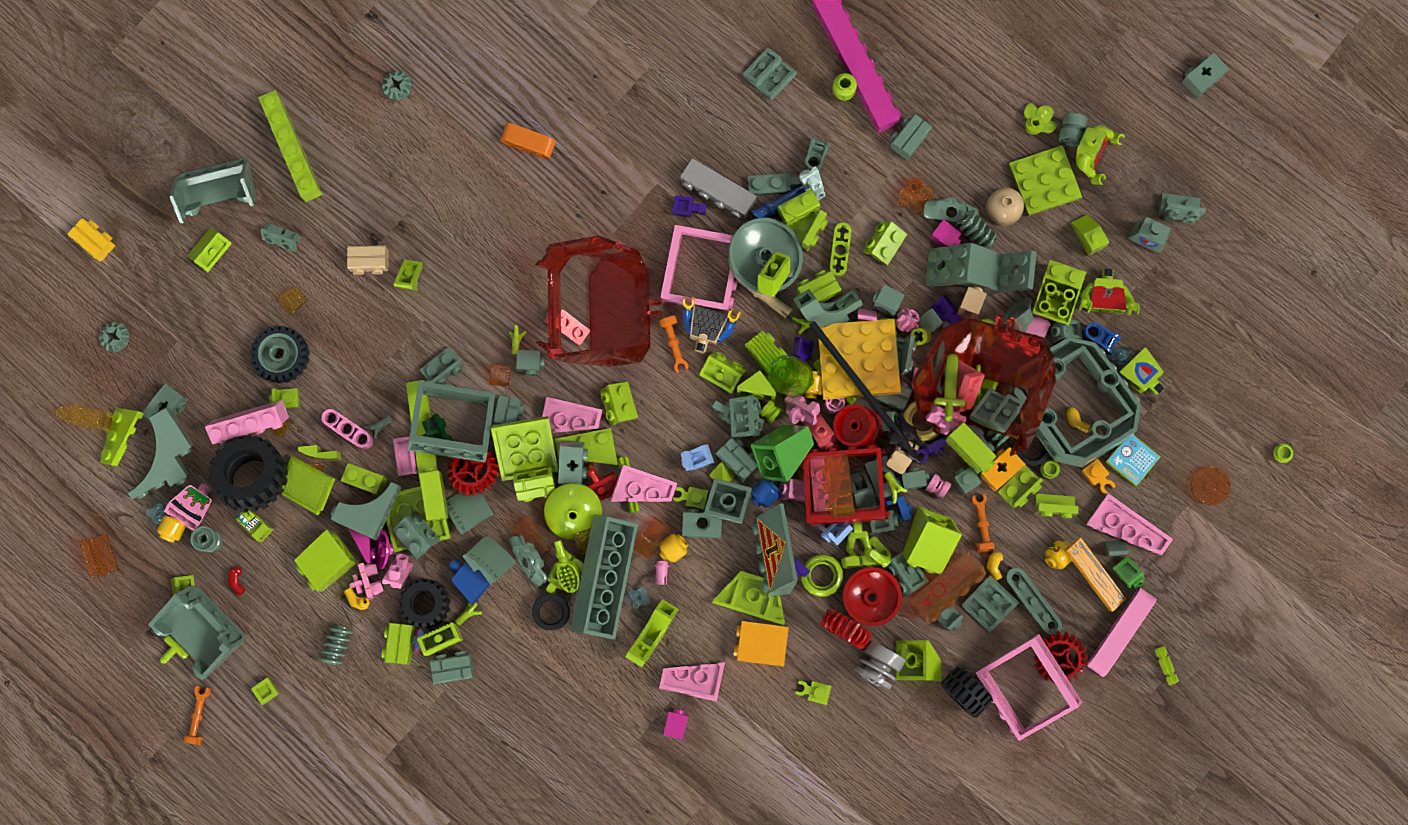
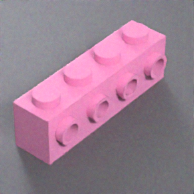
(247, 422)

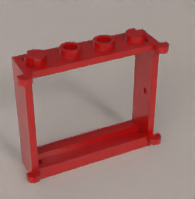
(864, 514)

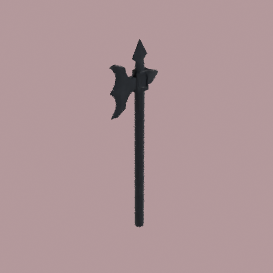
(897, 435)

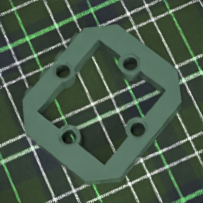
(1119, 394)

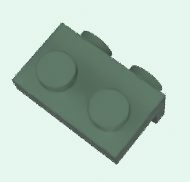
(416, 534)

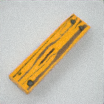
(1095, 574)

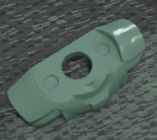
(937, 209)
(533, 558)

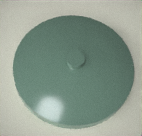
(755, 244)

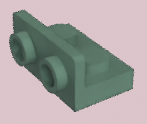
(442, 367)
(745, 417)
(908, 577)

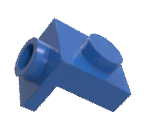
(904, 509)

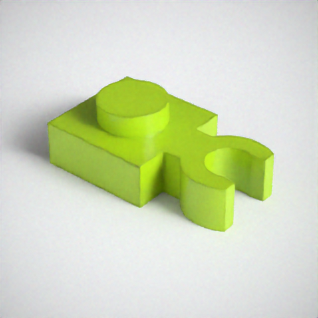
(694, 497)
(817, 692)

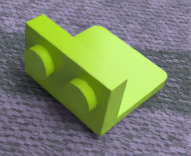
(808, 229)

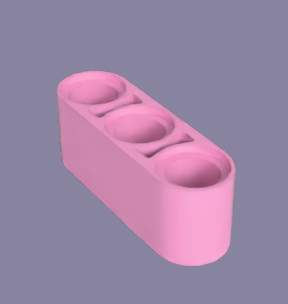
(339, 425)

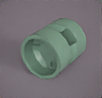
(1072, 129)
(206, 539)

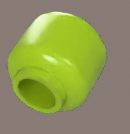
(844, 86)

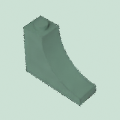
(368, 517)

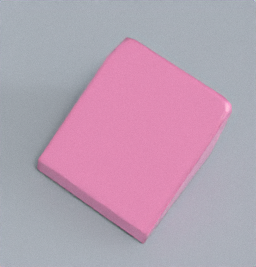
(866, 315)

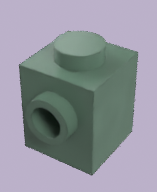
(530, 362)
(966, 480)

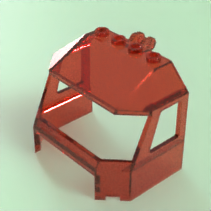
(616, 303)
(1003, 357)

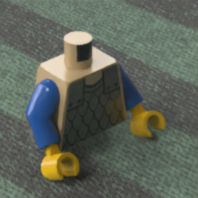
(707, 325)

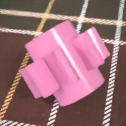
(907, 320)

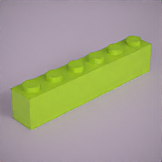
(290, 146)

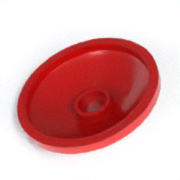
(882, 586)

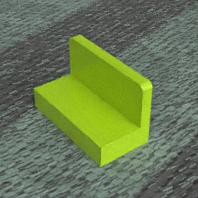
(209, 249)

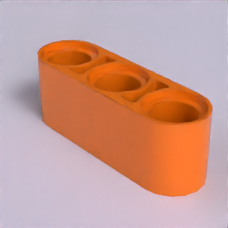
(527, 141)

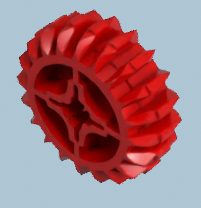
(456, 477)
(845, 629)
(1069, 642)

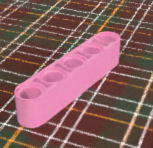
(1121, 632)

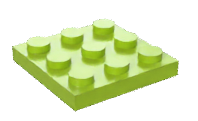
(1045, 180)
(524, 446)
(407, 503)

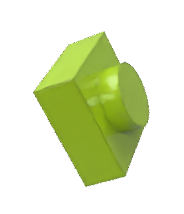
(265, 691)

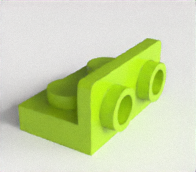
(722, 371)
(1019, 487)

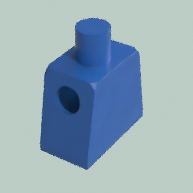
(469, 583)

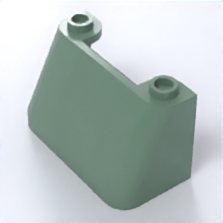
(199, 629)

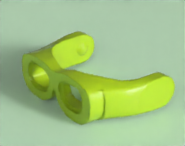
(880, 553)

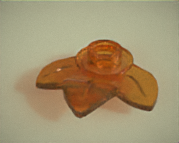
(916, 198)

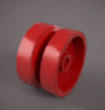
(857, 426)

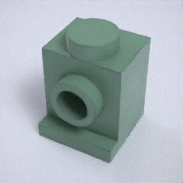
(914, 479)

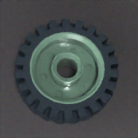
(268, 346)

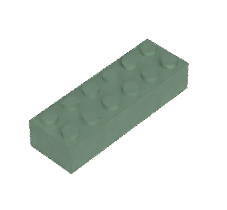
(604, 577)

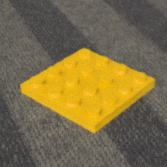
(869, 351)

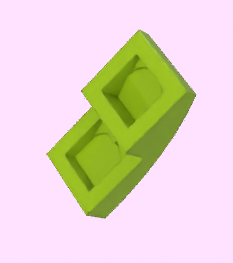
(315, 452)

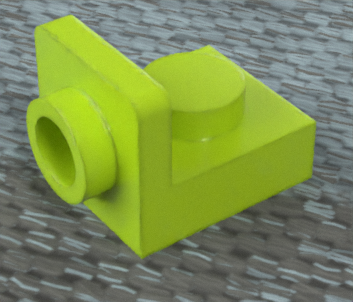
(289, 396)

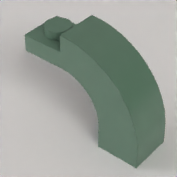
(827, 313)

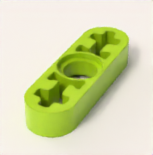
(847, 236)

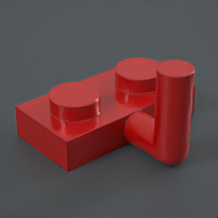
(601, 486)

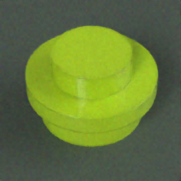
(1283, 453)
(1049, 469)

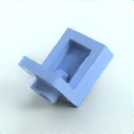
(696, 458)
(835, 532)

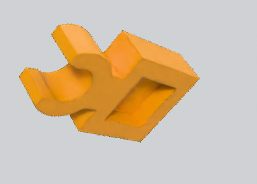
(1096, 474)

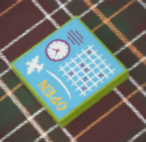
(1133, 460)

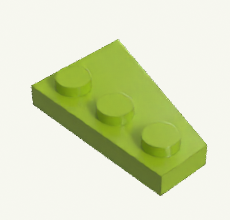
(120, 429)
(599, 446)

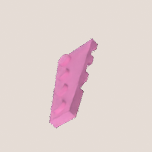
(1123, 523)

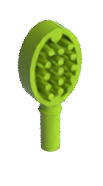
(567, 572)

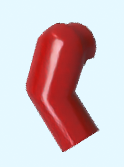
(233, 574)

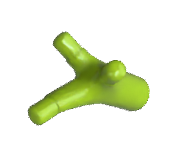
(805, 324)
(516, 339)
(895, 487)
(469, 611)

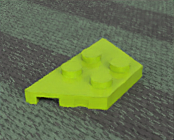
(747, 596)

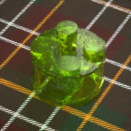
(790, 376)

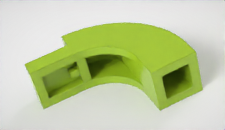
(652, 633)

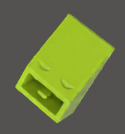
(1058, 292)

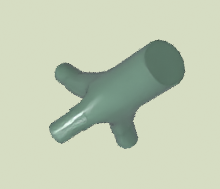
(377, 427)

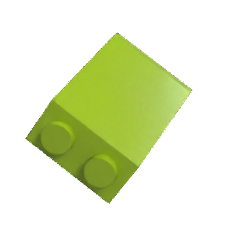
(931, 541)
(325, 561)

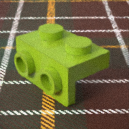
(885, 242)
(618, 403)
(1052, 505)

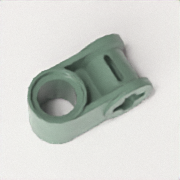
(816, 152)

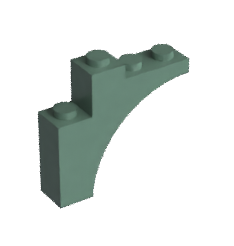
(170, 442)

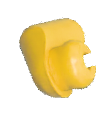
(1075, 421)
(993, 563)
(355, 601)

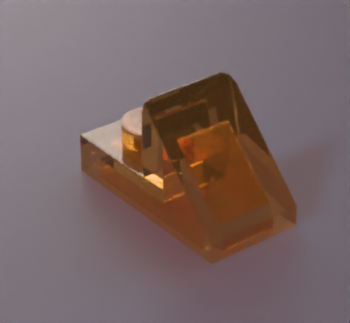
(651, 538)

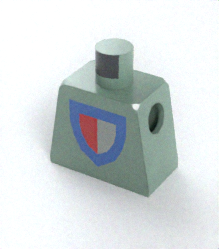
(1150, 234)

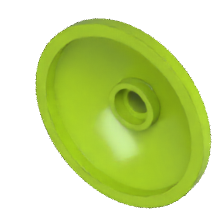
(568, 499)

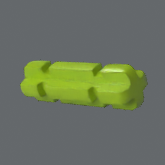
(1166, 665)

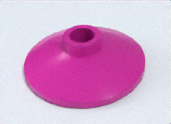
(383, 550)

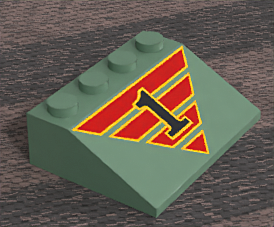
(775, 552)

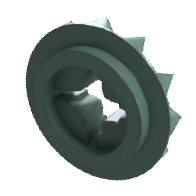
(394, 93)
(114, 345)

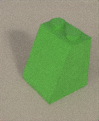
(782, 451)

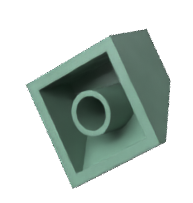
(728, 501)

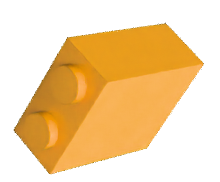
(761, 643)

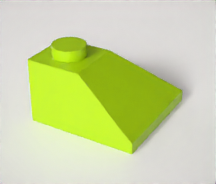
(921, 661)

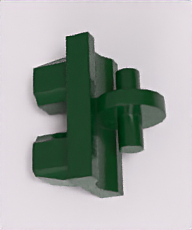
(435, 428)

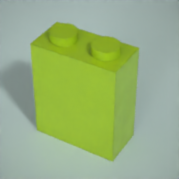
(971, 449)
(433, 495)

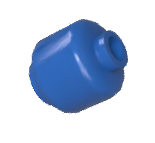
(765, 493)

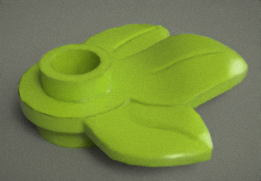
(1040, 117)

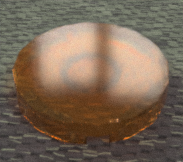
(1210, 486)

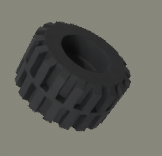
(408, 598)
(967, 691)

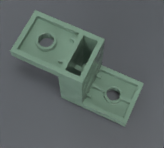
(981, 267)

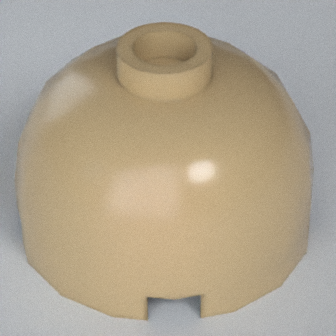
(1004, 206)

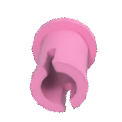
(661, 572)

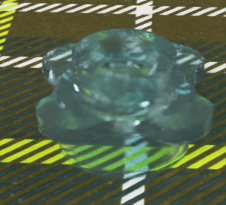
(1122, 355)
(152, 513)
(644, 598)

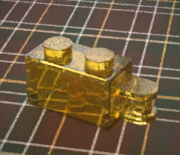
(85, 417)

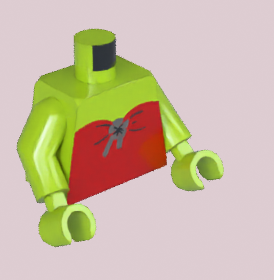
(1092, 148)
(1108, 296)

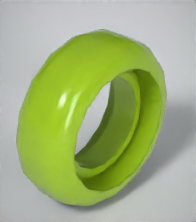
(837, 575)

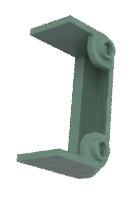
(212, 185)

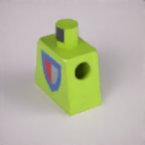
(1143, 373)

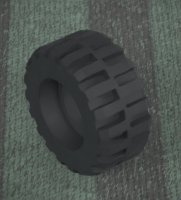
(235, 455)

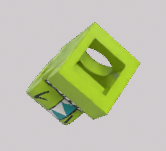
(254, 525)

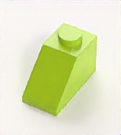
(1090, 234)

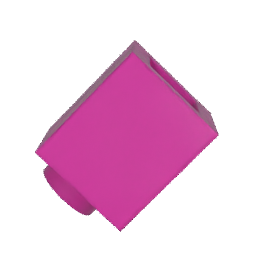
(946, 235)
(676, 724)

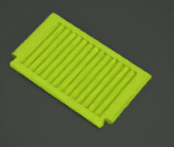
(307, 485)

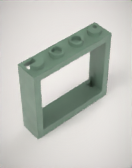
(447, 447)

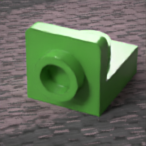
(1129, 573)

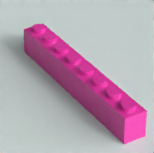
(856, 63)

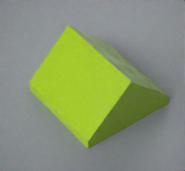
(757, 387)

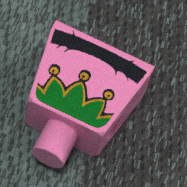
(190, 505)

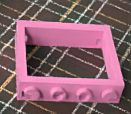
(671, 265)
(1055, 672)

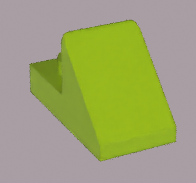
(408, 275)

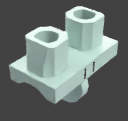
(811, 180)

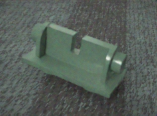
(273, 235)

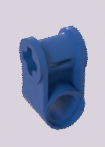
(1102, 337)

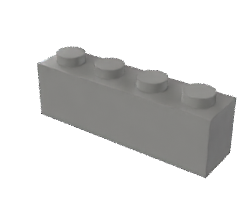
(718, 189)

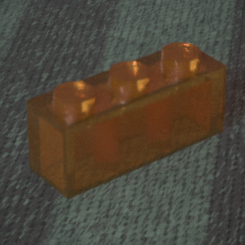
(838, 486)

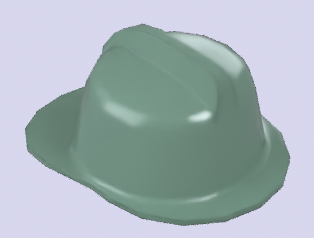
(1021, 313)

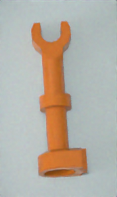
(673, 342)
(983, 524)
(196, 717)

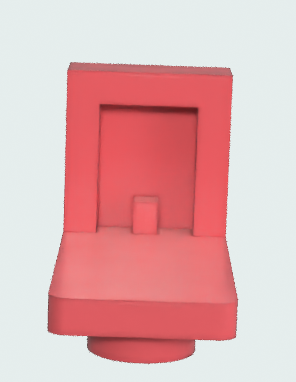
(571, 327)
(822, 434)

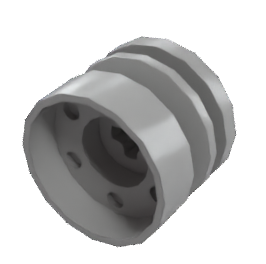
(879, 665)

